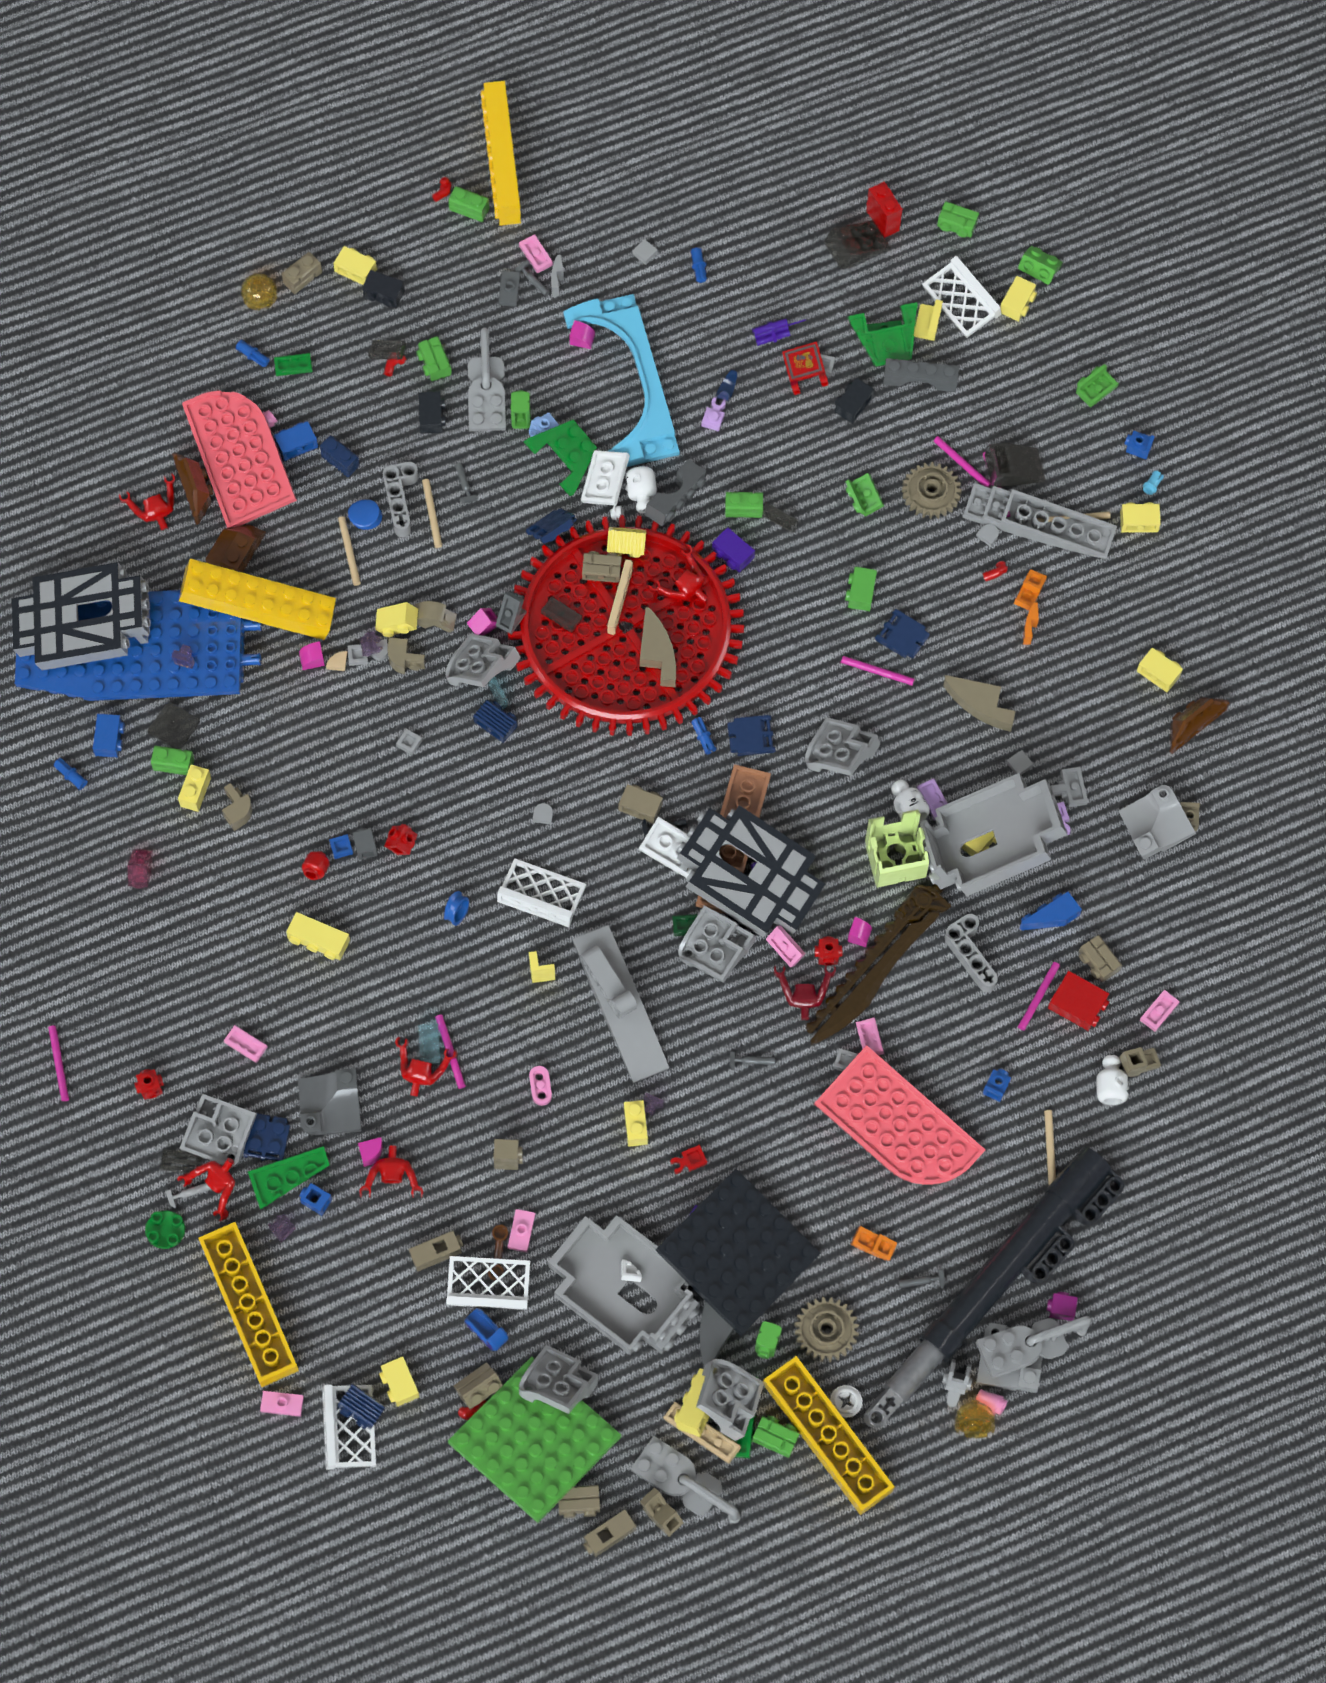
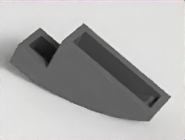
(713, 1334)

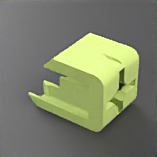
(903, 835)

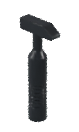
(677, 823)

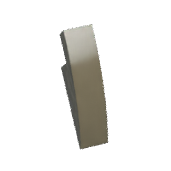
(657, 649)
(980, 701)

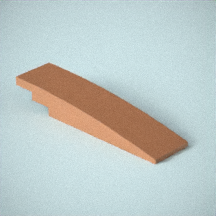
(747, 789)

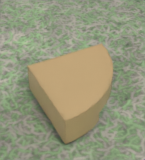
(337, 661)

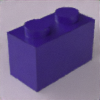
(733, 550)

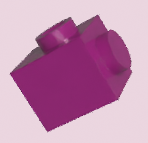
(1062, 1306)

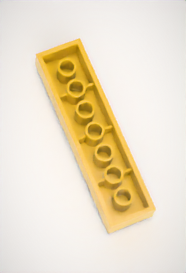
(500, 153)
(257, 599)
(248, 1304)
(828, 1435)

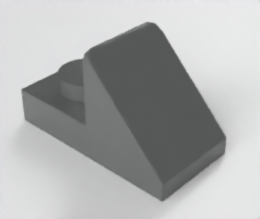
(510, 612)

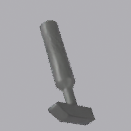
(532, 278)
(464, 483)
(751, 1060)
(923, 1280)

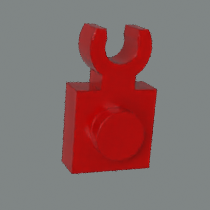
(692, 1159)

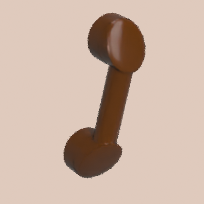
(500, 1234)

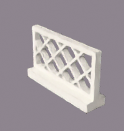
(976, 290)
(533, 904)
(493, 1300)
(331, 1431)

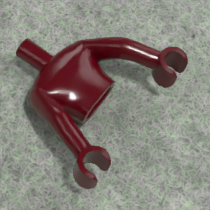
(805, 994)

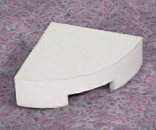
(630, 1272)

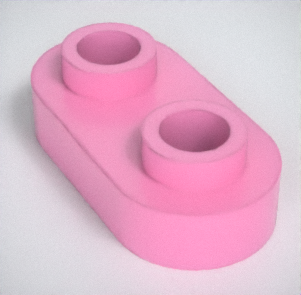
(540, 1086)

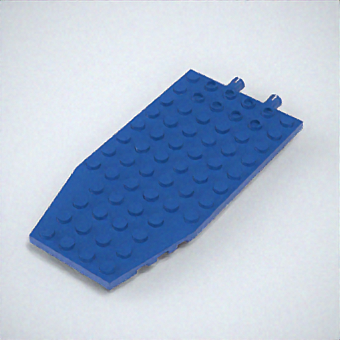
(148, 667)

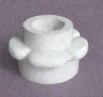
(616, 512)

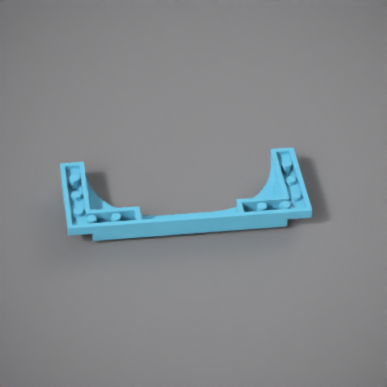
(654, 433)

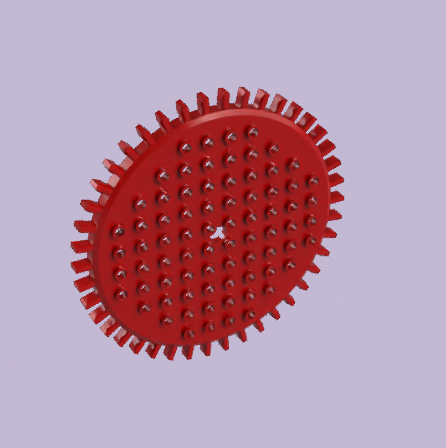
(605, 707)

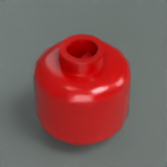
(315, 865)

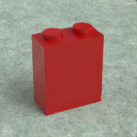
(884, 209)
(1079, 1001)

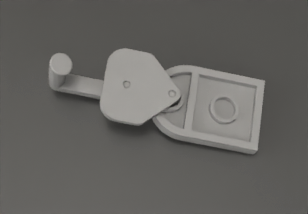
(486, 392)
(1009, 1351)
(665, 1467)

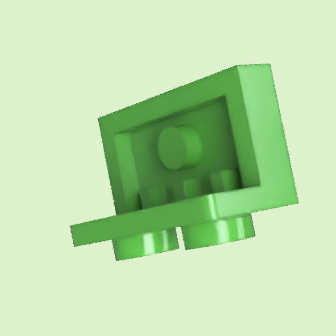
(1039, 264)
(1096, 386)
(864, 495)

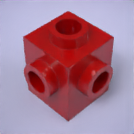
(401, 839)
(828, 951)
(152, 1089)

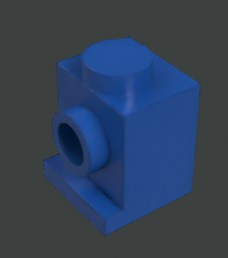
(1139, 444)
(994, 1090)
(312, 1191)

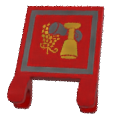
(804, 363)

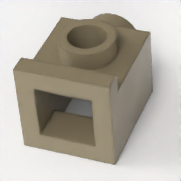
(1192, 810)

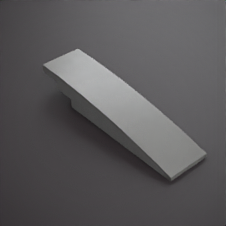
(1076, 534)
(634, 1031)

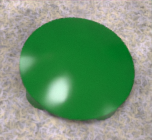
(165, 1229)

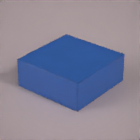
(341, 846)

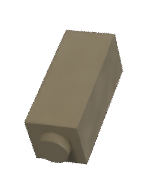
(435, 1250)
(609, 1533)

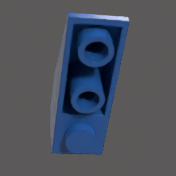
(1055, 914)

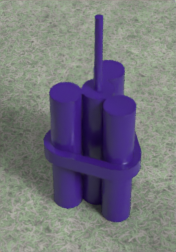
(772, 331)

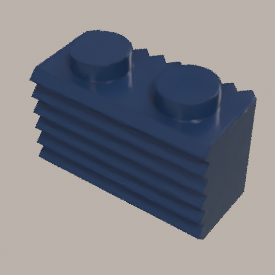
(339, 456)
(495, 720)
(360, 1407)

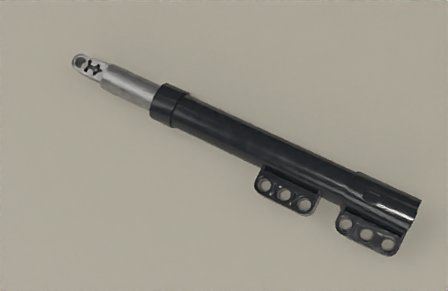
(1021, 1253)

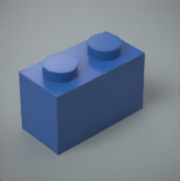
(295, 440)
(107, 735)

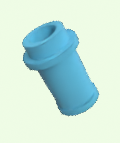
(1151, 485)

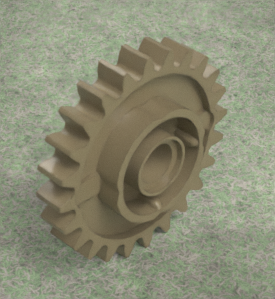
(931, 503)
(816, 1340)

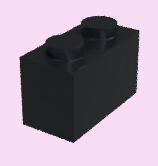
(383, 289)
(854, 400)
(430, 412)

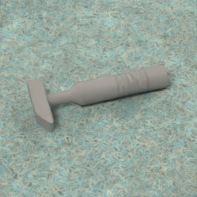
(186, 1193)

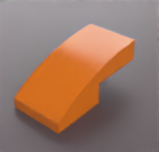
(1030, 589)
(1031, 621)
(873, 1244)

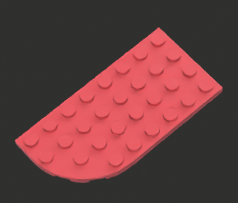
(239, 456)
(897, 1123)

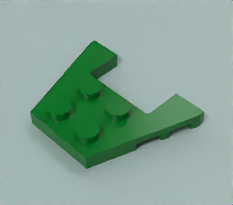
(888, 342)
(571, 447)

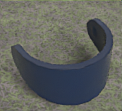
(727, 386)

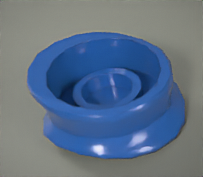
(365, 514)
(456, 908)

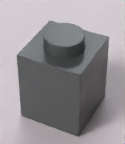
(364, 843)

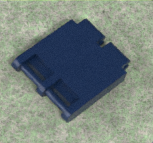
(551, 525)
(903, 635)
(750, 735)
(268, 1138)

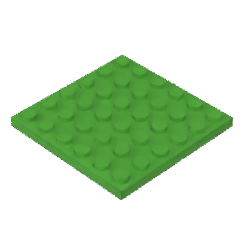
(533, 1447)

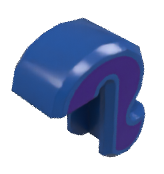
(486, 1330)

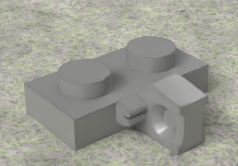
(1071, 787)

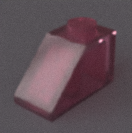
(139, 868)

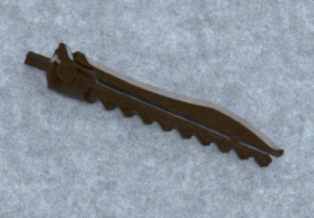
(911, 911)

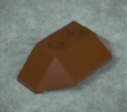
(194, 485)
(235, 547)
(1194, 720)

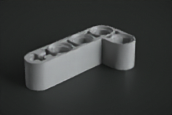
(398, 501)
(974, 955)
(619, 999)

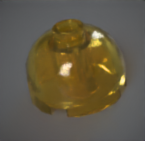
(259, 291)
(975, 1420)

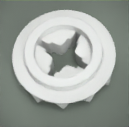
(855, 1400)

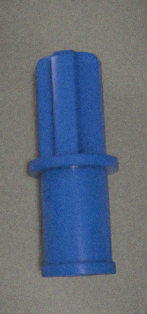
(698, 265)
(252, 353)
(703, 735)
(70, 773)

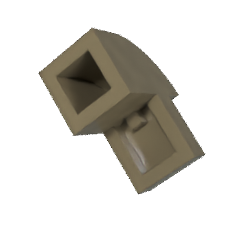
(435, 614)
(401, 659)
(240, 810)
(1139, 1061)
(660, 1512)

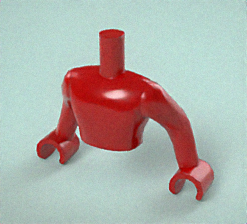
(154, 507)
(687, 584)
(419, 1071)
(391, 1172)
(218, 1180)

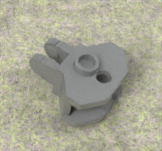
(956, 1383)

